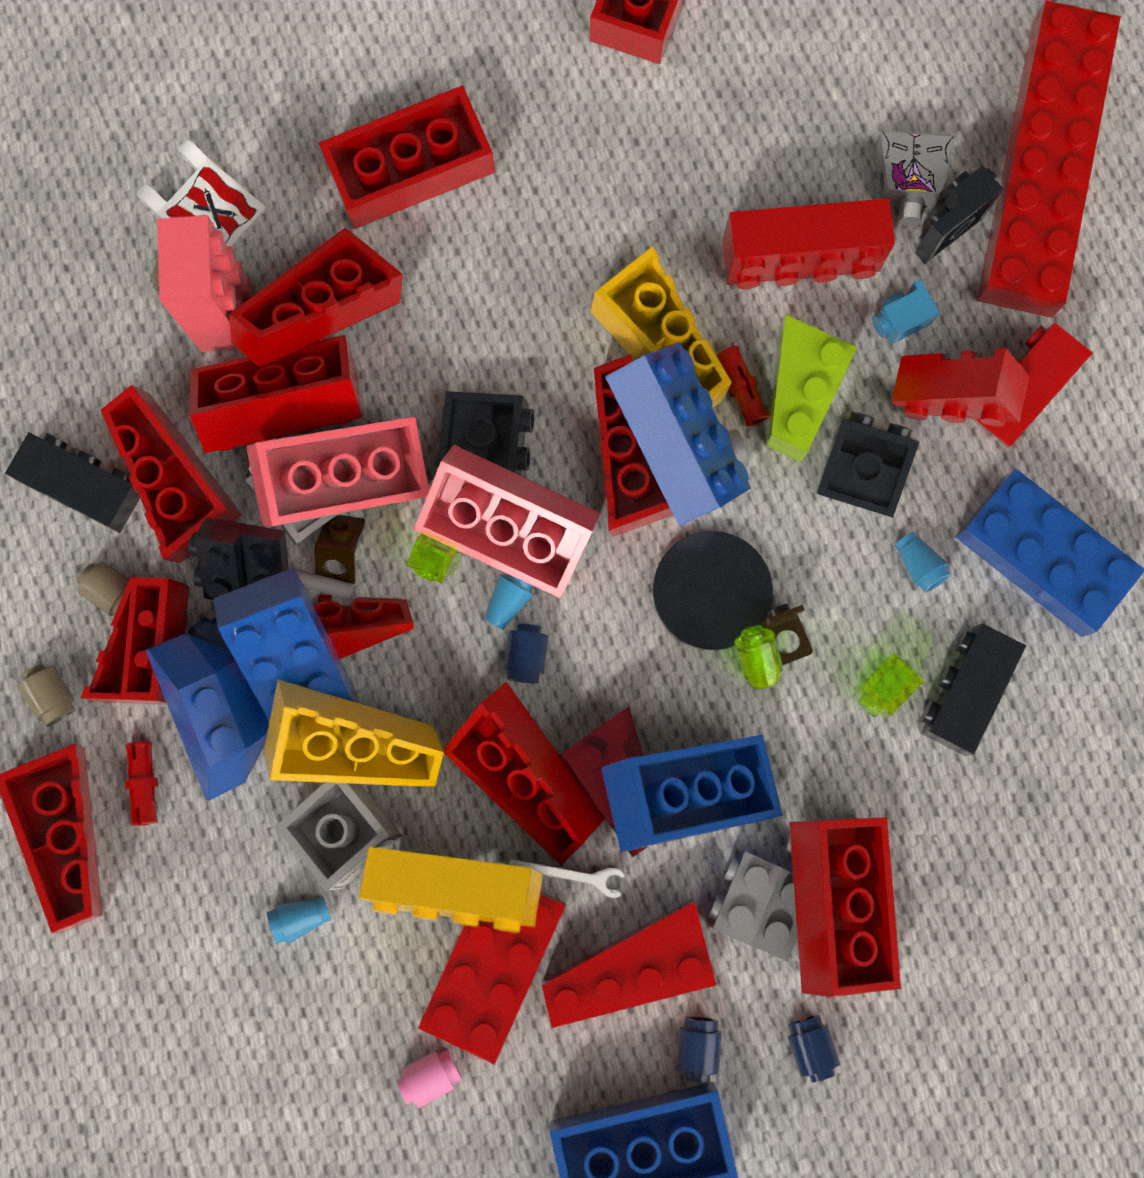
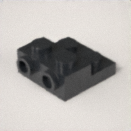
(960, 211)
(488, 427)
(868, 464)
(235, 555)

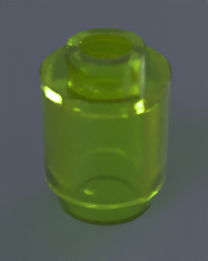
(759, 657)

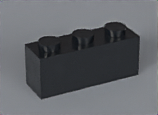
(74, 480)
(971, 689)

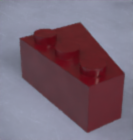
(604, 746)

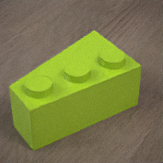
(804, 384)

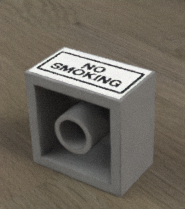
(335, 832)

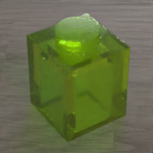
(888, 687)

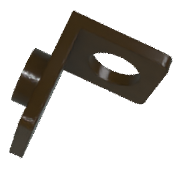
(339, 542)
(783, 619)

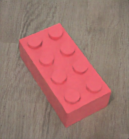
(200, 280)
(337, 471)
(506, 520)

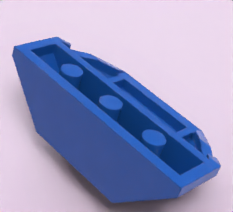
(211, 709)

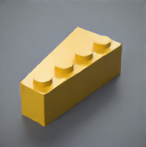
(648, 315)
(346, 742)
(451, 888)

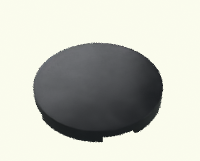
(711, 589)

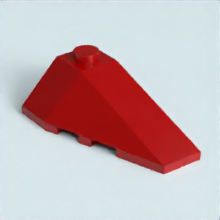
(363, 622)

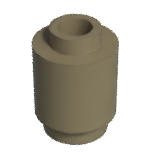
(102, 586)
(46, 694)

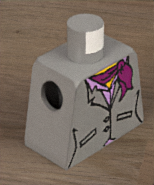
(912, 171)

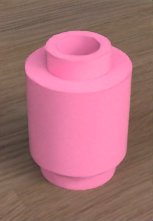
(429, 1078)

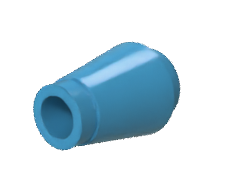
(922, 562)
(507, 600)
(297, 918)

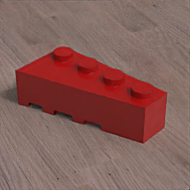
(315, 299)
(165, 472)
(634, 493)
(524, 774)
(56, 834)
(640, 968)

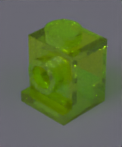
(433, 561)

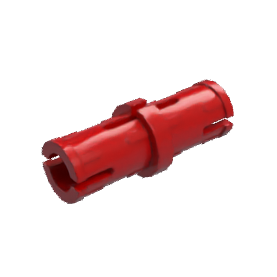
(743, 386)
(141, 783)

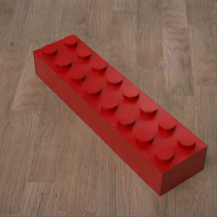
(1049, 159)

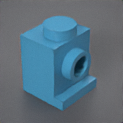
(905, 314)

